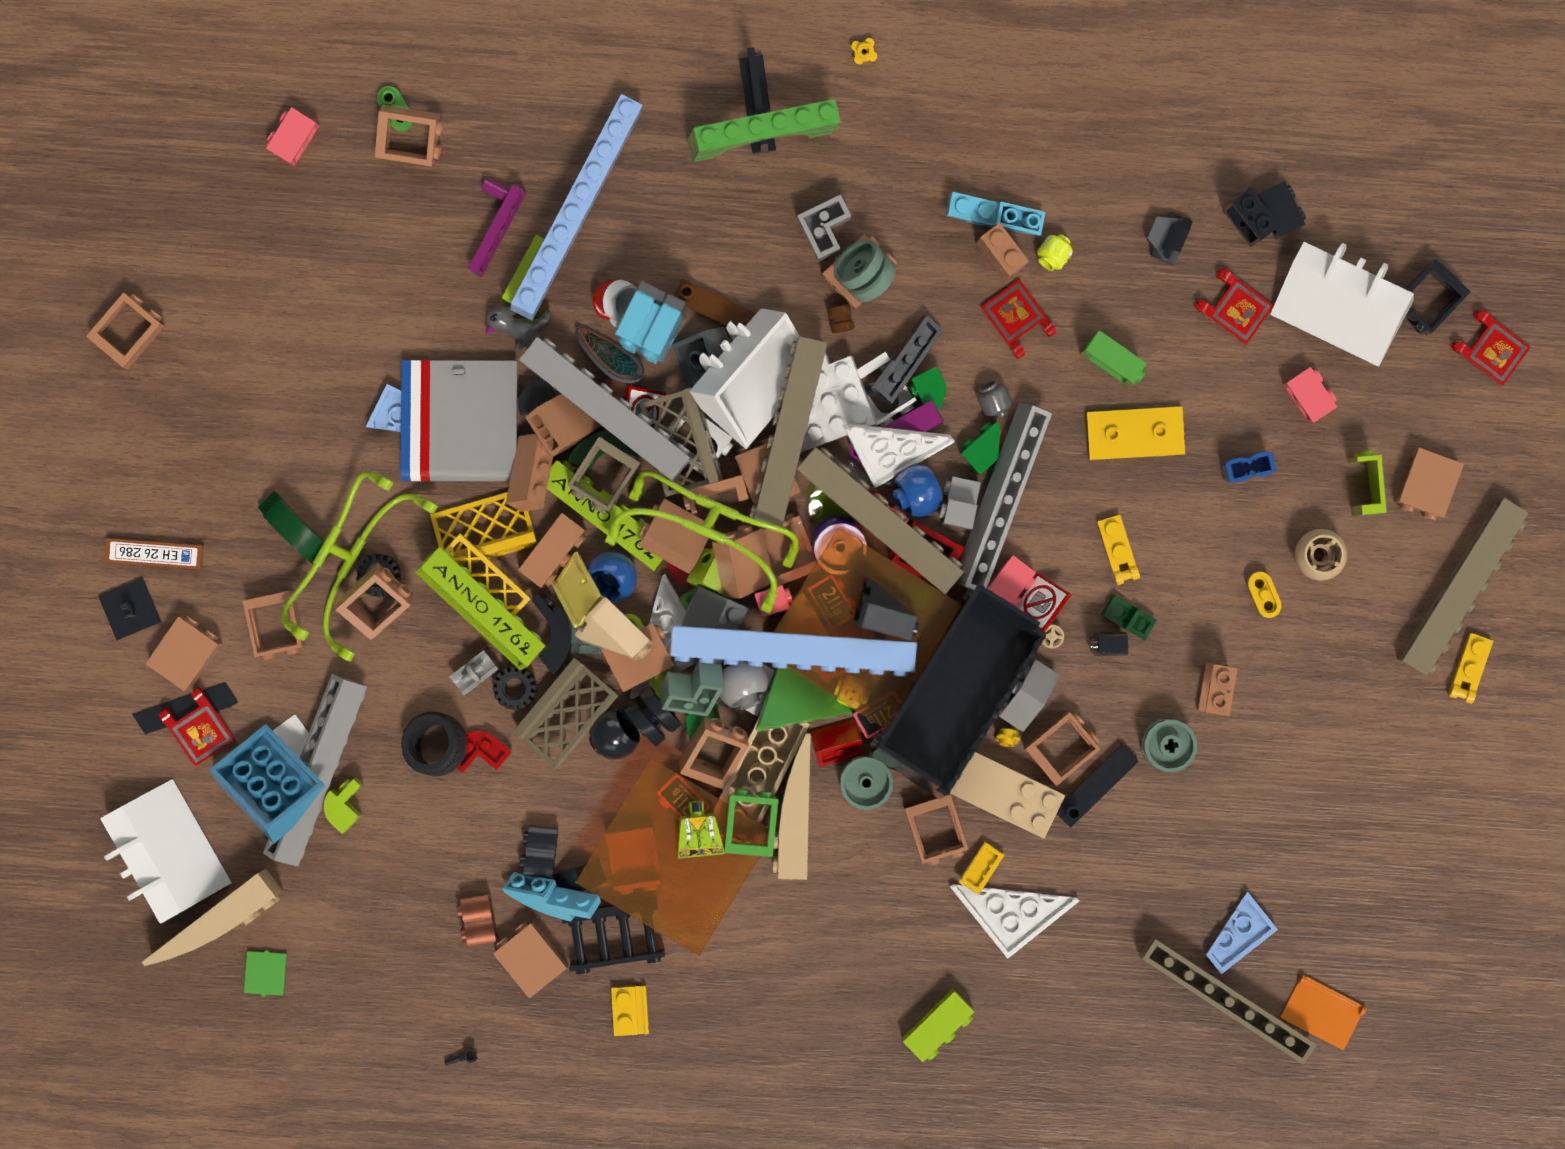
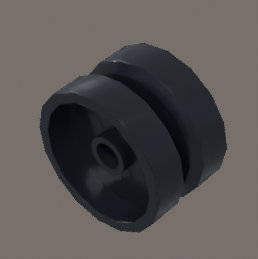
(649, 718)

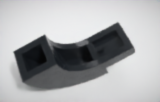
(561, 633)

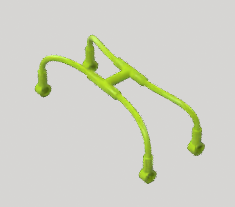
(706, 529)
(349, 557)

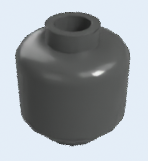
(994, 399)

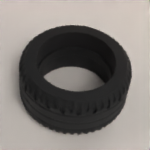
(412, 739)

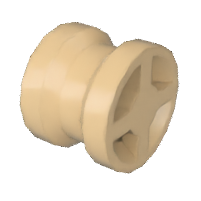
(1056, 637)

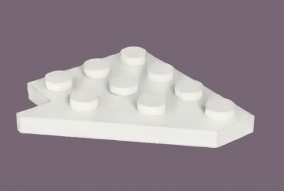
(837, 402)

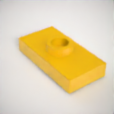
(981, 868)

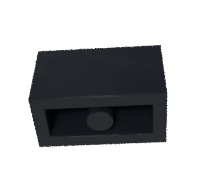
(1281, 205)

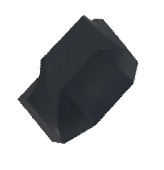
(1168, 237)

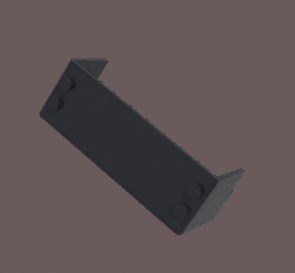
(959, 692)

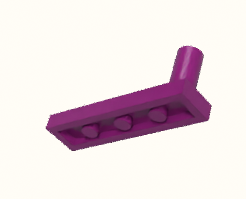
(511, 200)
(920, 420)

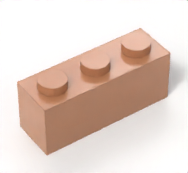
(529, 474)
(553, 551)

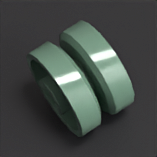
(864, 270)
(1182, 749)
(851, 782)

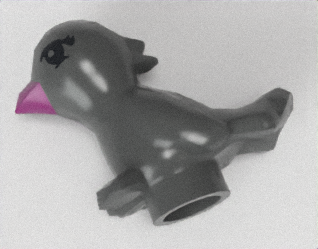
(520, 329)

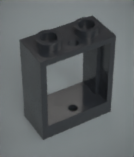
(1254, 214)
(1449, 282)

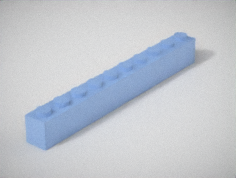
(576, 207)
(792, 649)

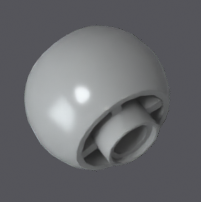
(744, 685)

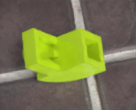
(338, 809)

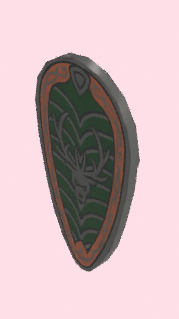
(610, 356)

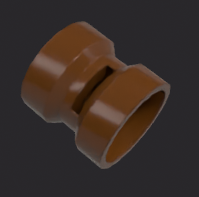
(840, 319)

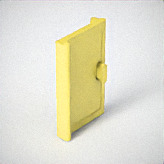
(576, 590)

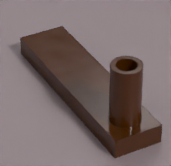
(712, 305)

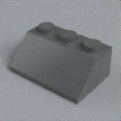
(690, 349)
(713, 611)

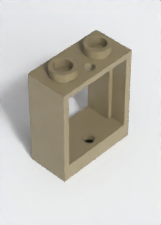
(611, 450)

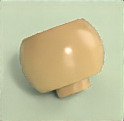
(1305, 559)

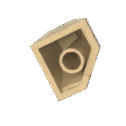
(613, 632)

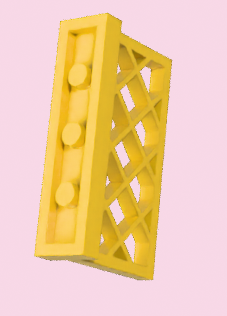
(495, 547)
(497, 572)

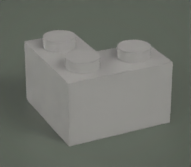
(818, 224)
(960, 503)
(1029, 695)

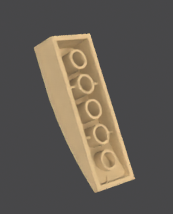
(764, 765)
(1008, 794)
(794, 818)
(238, 907)

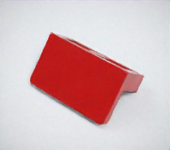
(837, 743)

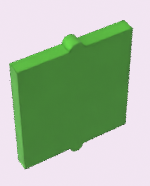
(265, 973)

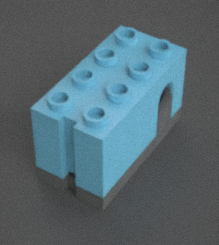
(651, 323)

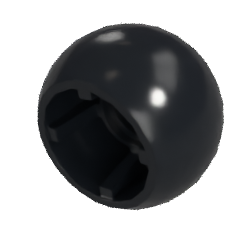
(614, 735)

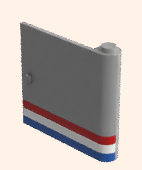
(458, 422)

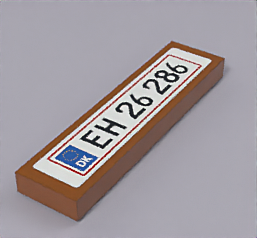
(154, 553)

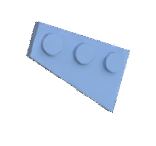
(387, 411)
(1241, 934)

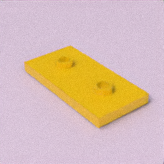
(1135, 433)

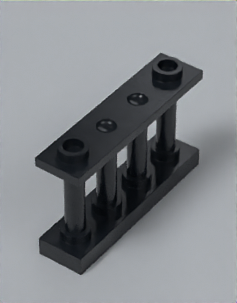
(599, 917)

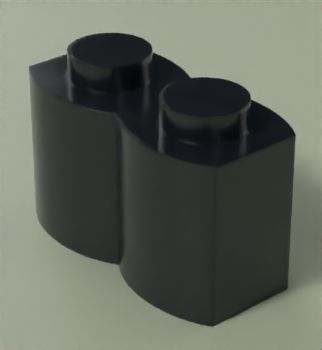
(1109, 644)
(540, 851)

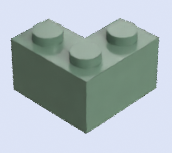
(692, 692)

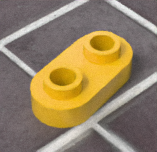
(1264, 594)

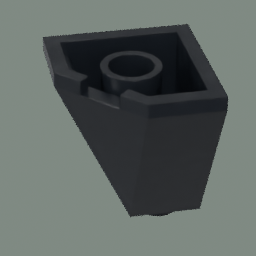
(883, 613)

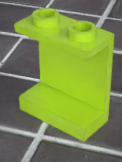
(1376, 484)

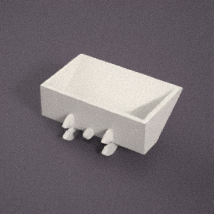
(1342, 303)
(747, 378)
(165, 851)

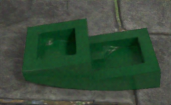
(1128, 617)

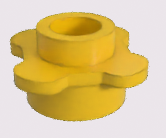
(861, 57)
(1007, 737)

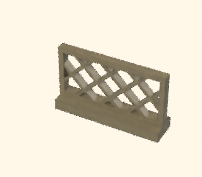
(701, 437)
(555, 698)

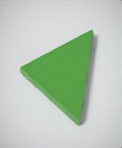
(796, 700)

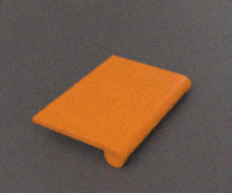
(1322, 1012)

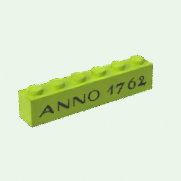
(629, 536)
(479, 608)

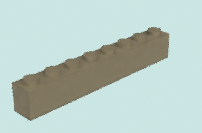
(790, 431)
(880, 520)
(1463, 586)
(1227, 1000)

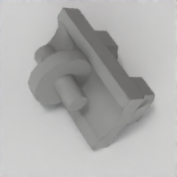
(474, 672)

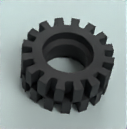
(369, 562)
(501, 695)

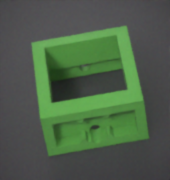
(1114, 359)
(749, 848)

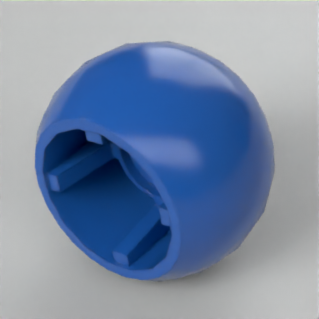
(917, 491)
(613, 575)

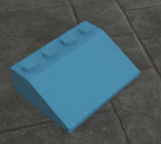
(268, 782)

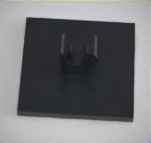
(129, 609)

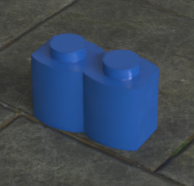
(1245, 468)

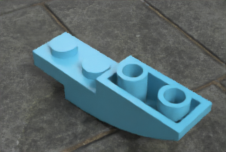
(990, 213)
(549, 899)

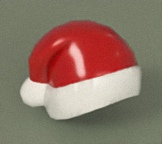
(613, 299)

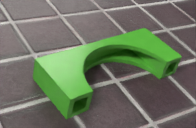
(809, 120)

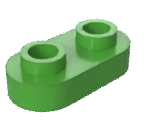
(397, 101)

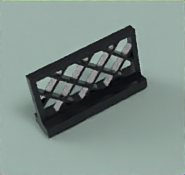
(756, 94)

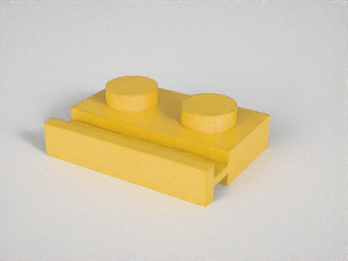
(630, 1010)

